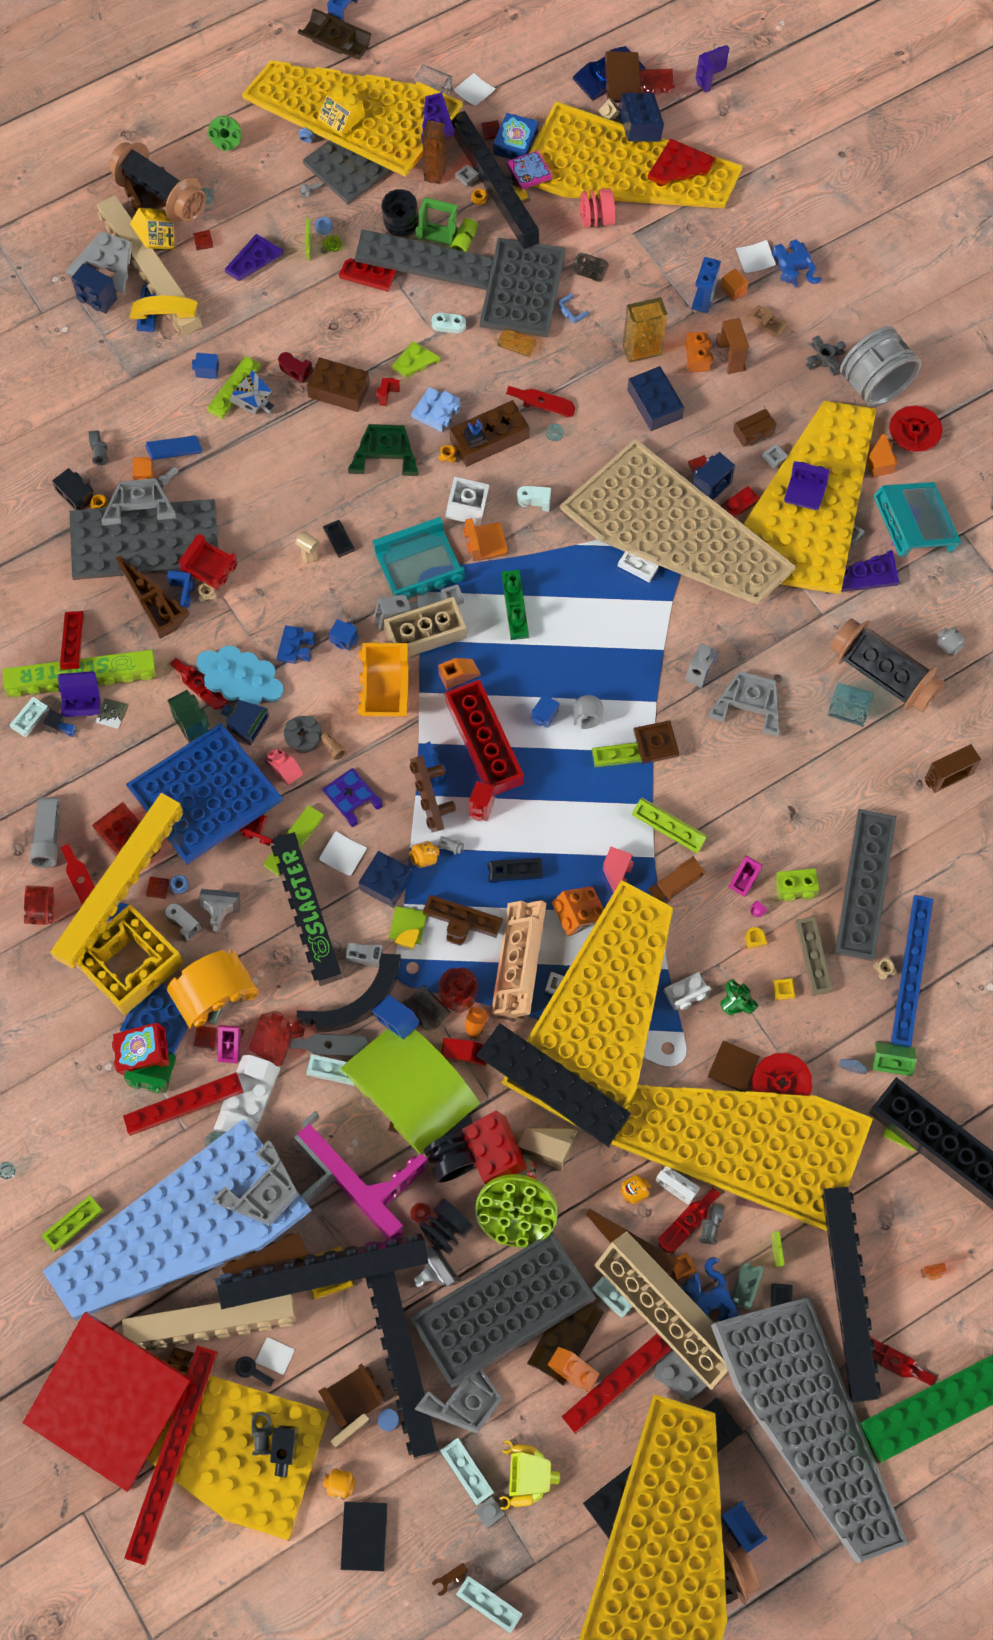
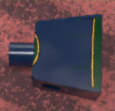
(245, 719)

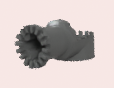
(99, 448)
(710, 1226)
(261, 1435)

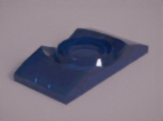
(593, 76)

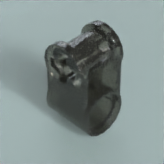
(592, 267)

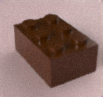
(338, 384)

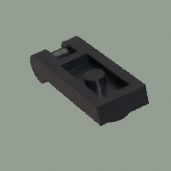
(515, 870)

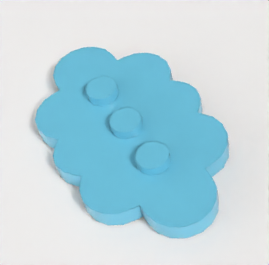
(239, 675)

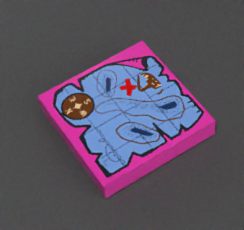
(529, 170)

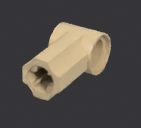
(308, 547)

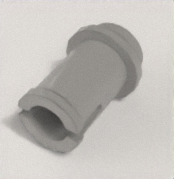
(451, 845)

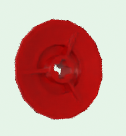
(919, 419)
(778, 1066)

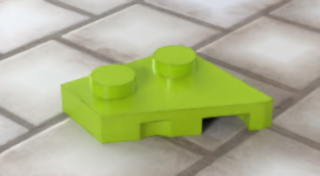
(414, 360)

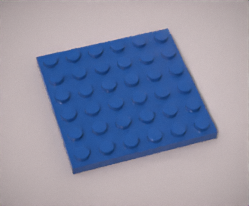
(215, 787)

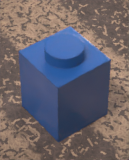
(206, 365)
(545, 711)

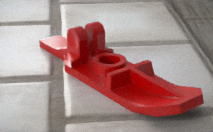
(551, 402)
(190, 677)
(75, 870)
(680, 1228)
(907, 1366)

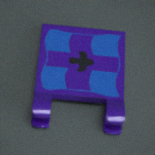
(349, 793)

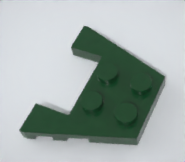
(384, 443)

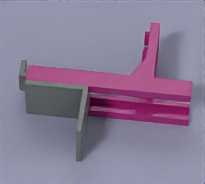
(369, 1199)

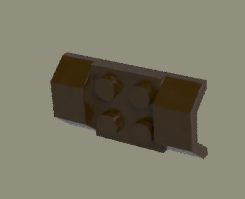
(336, 34)
(568, 1334)

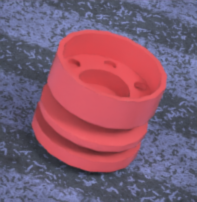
(597, 208)

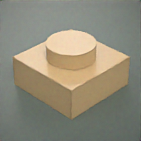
(609, 110)

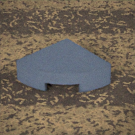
(853, 1066)

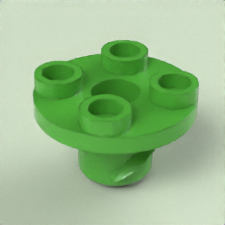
(225, 132)

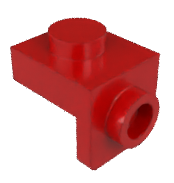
(387, 385)

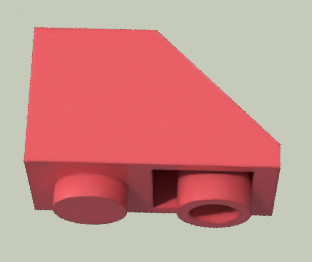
(283, 766)
(616, 866)

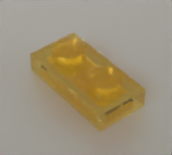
(516, 342)

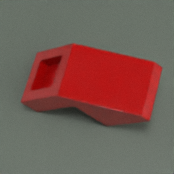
(461, 1050)

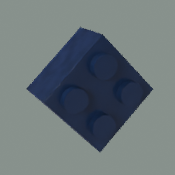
(94, 288)
(714, 475)
(385, 879)

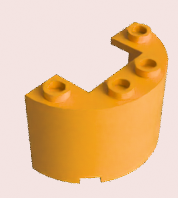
(384, 680)
(210, 985)

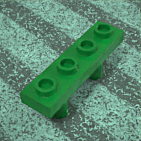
(515, 604)

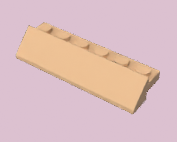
(518, 959)

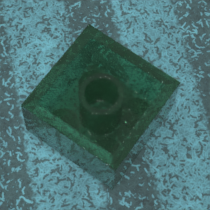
(188, 715)

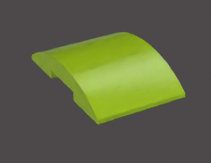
(412, 1086)

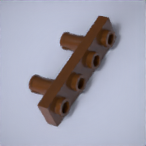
(428, 798)

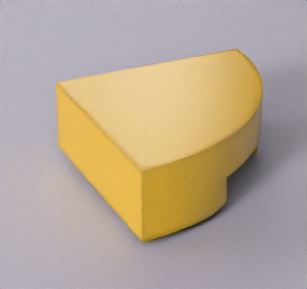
(408, 938)

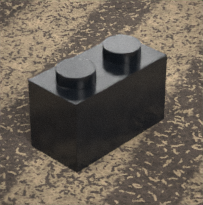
(73, 490)

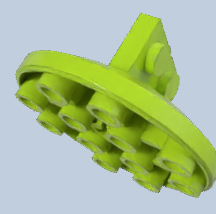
(516, 1210)

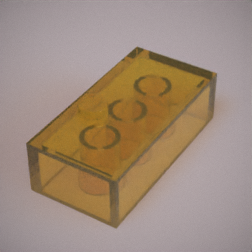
(644, 329)

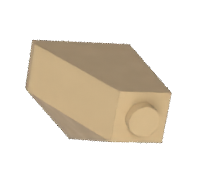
(547, 1145)

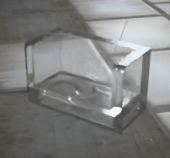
(434, 79)

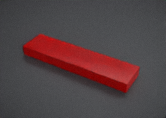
(72, 640)

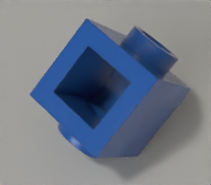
(343, 635)

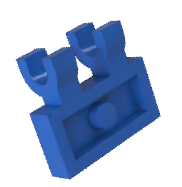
(290, 645)

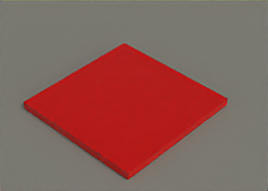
(107, 1401)

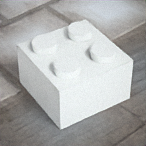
(467, 500)

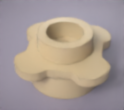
(206, 588)
(886, 962)

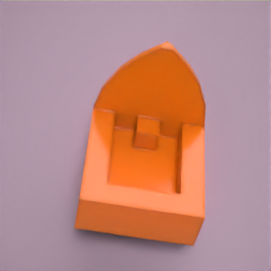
(476, 1021)

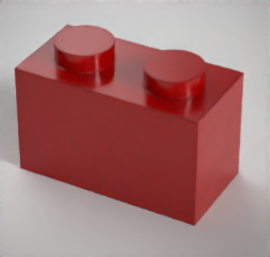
(481, 801)

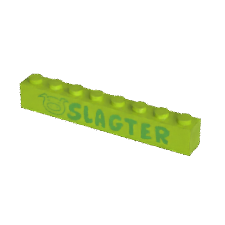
(108, 670)

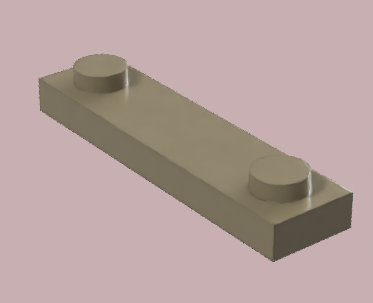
(813, 956)

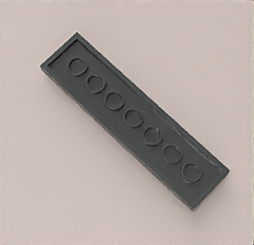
(424, 259)
(865, 885)

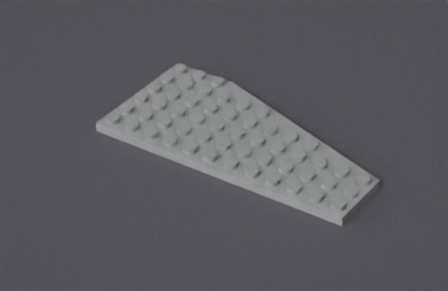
(801, 1402)

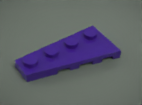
(872, 573)

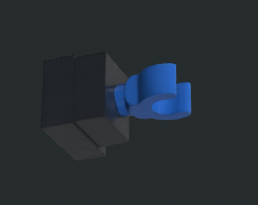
(474, 435)
(55, 722)

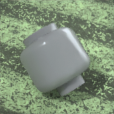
(950, 640)

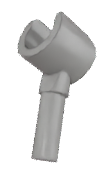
(305, 189)

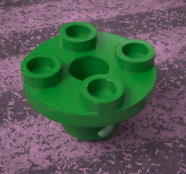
(737, 999)

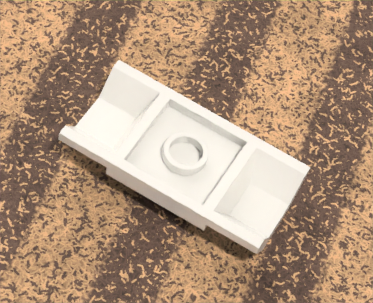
(257, 1083)

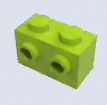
(796, 884)

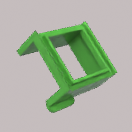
(436, 232)

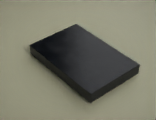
(364, 1536)

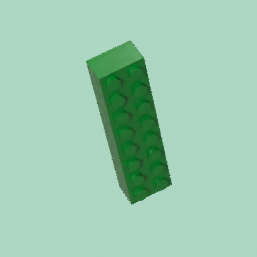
(930, 1411)

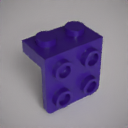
(709, 64)
(807, 485)
(79, 694)

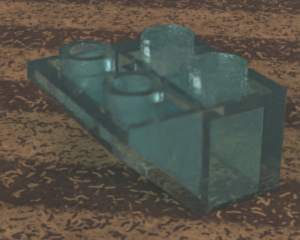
(850, 704)

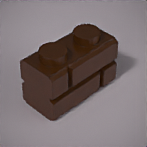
(754, 428)

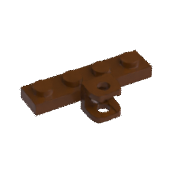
(461, 919)

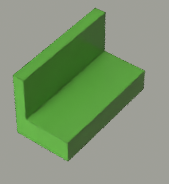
(894, 1059)

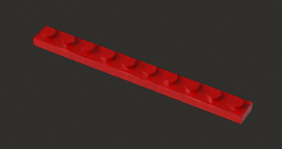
(170, 1457)

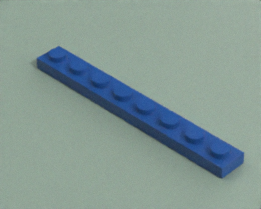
(911, 971)

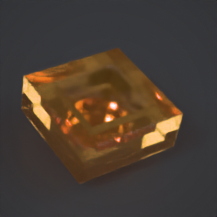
(933, 1271)

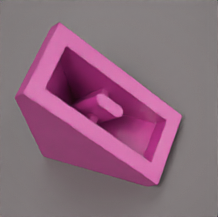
(746, 876)
(229, 1043)

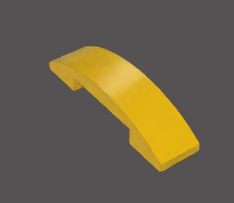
(163, 304)

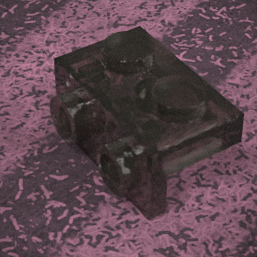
(427, 1008)

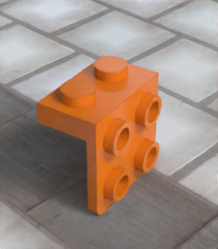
(484, 540)
(577, 908)

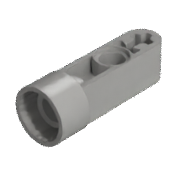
(44, 848)

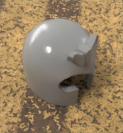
(588, 706)

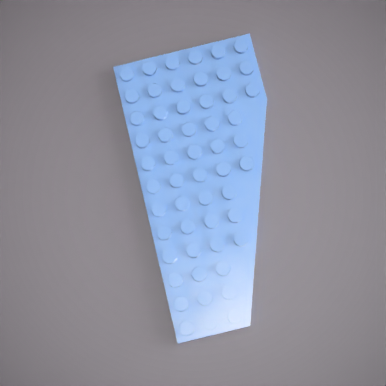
(172, 1229)

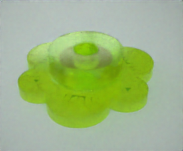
(332, 243)

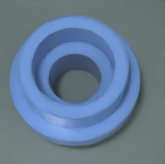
(306, 135)
(179, 879)

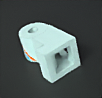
(534, 496)

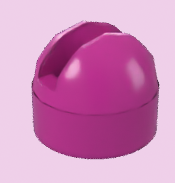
(757, 909)

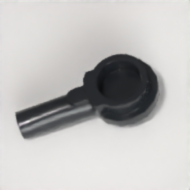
(246, 1367)

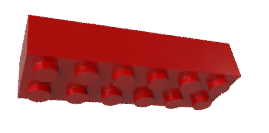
(484, 737)

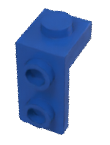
(182, 579)
(433, 752)

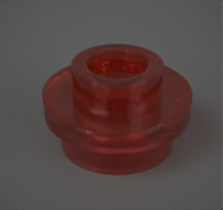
(417, 1207)

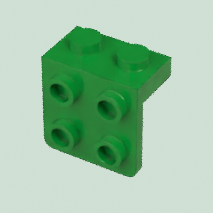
(153, 1078)

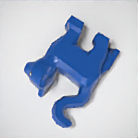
(794, 261)
(713, 1299)

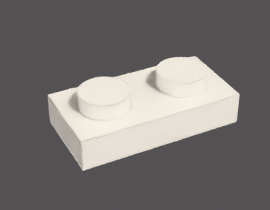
(638, 566)

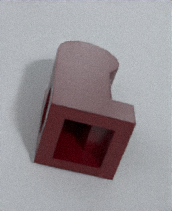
(294, 367)

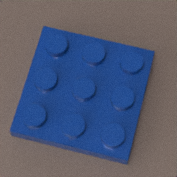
(159, 1009)

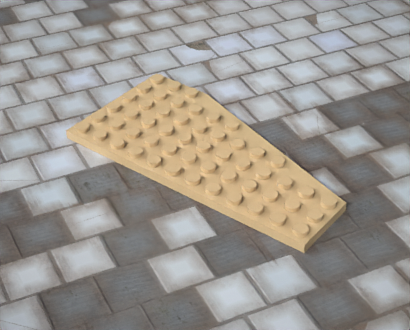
(665, 519)

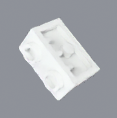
(687, 991)
(677, 1185)

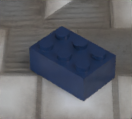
(641, 117)
(655, 398)

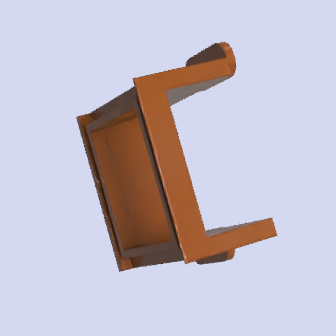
(734, 336)
(676, 882)

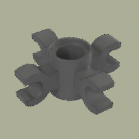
(825, 349)

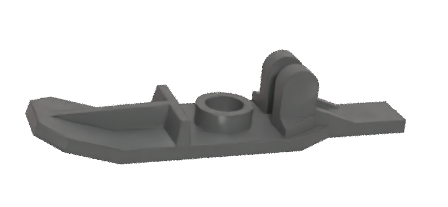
(341, 1044)

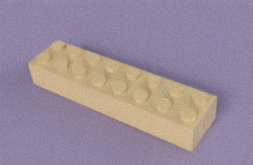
(664, 1307)
(209, 1321)

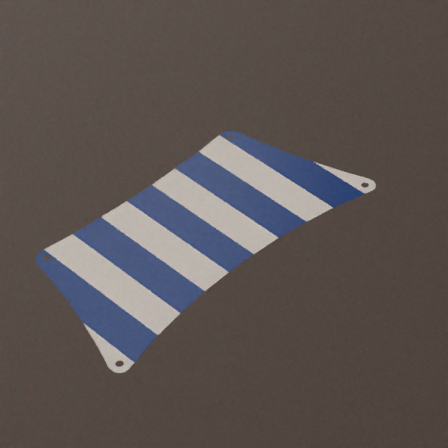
(588, 635)

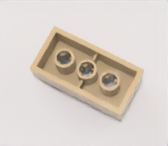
(427, 627)

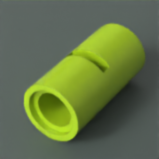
(465, 235)

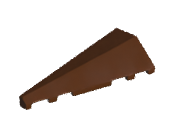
(160, 609)
(613, 1231)

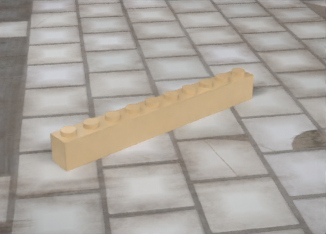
(145, 260)

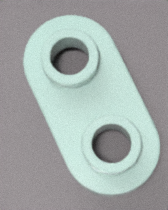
(448, 323)

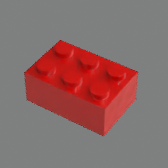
(494, 1147)

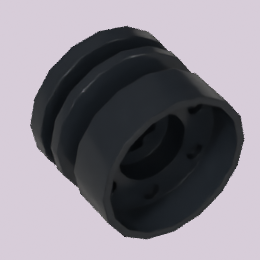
(400, 212)
(449, 1156)
(448, 1223)

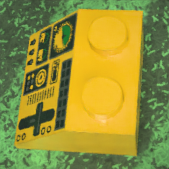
(341, 111)
(154, 228)

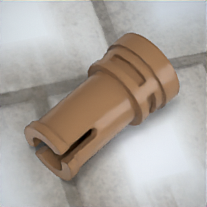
(334, 748)

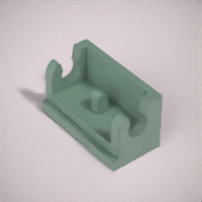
(746, 1286)

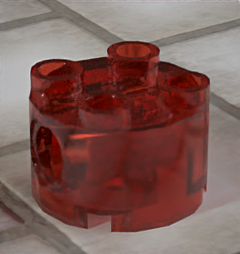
(38, 905)
(458, 989)

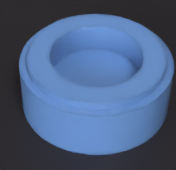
(323, 225)
(388, 1420)

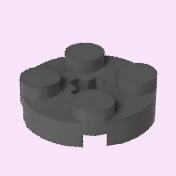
(306, 724)

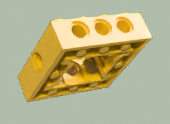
(156, 969)

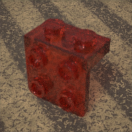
(656, 80)
(274, 1037)

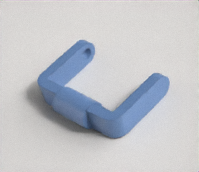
(566, 311)

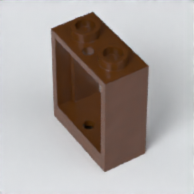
(952, 768)

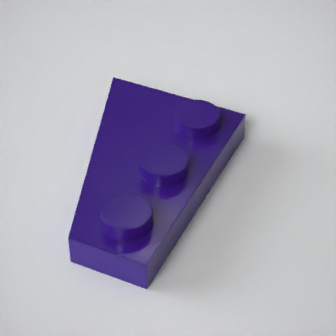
(436, 111)
(253, 257)

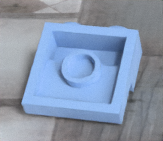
(436, 409)

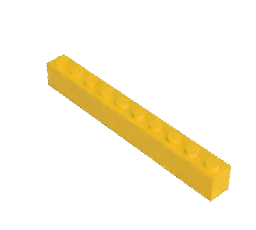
(116, 881)

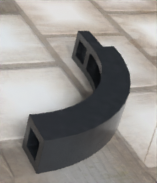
(362, 1007)

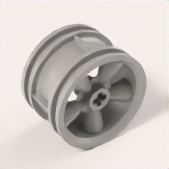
(880, 366)

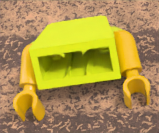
(528, 1475)

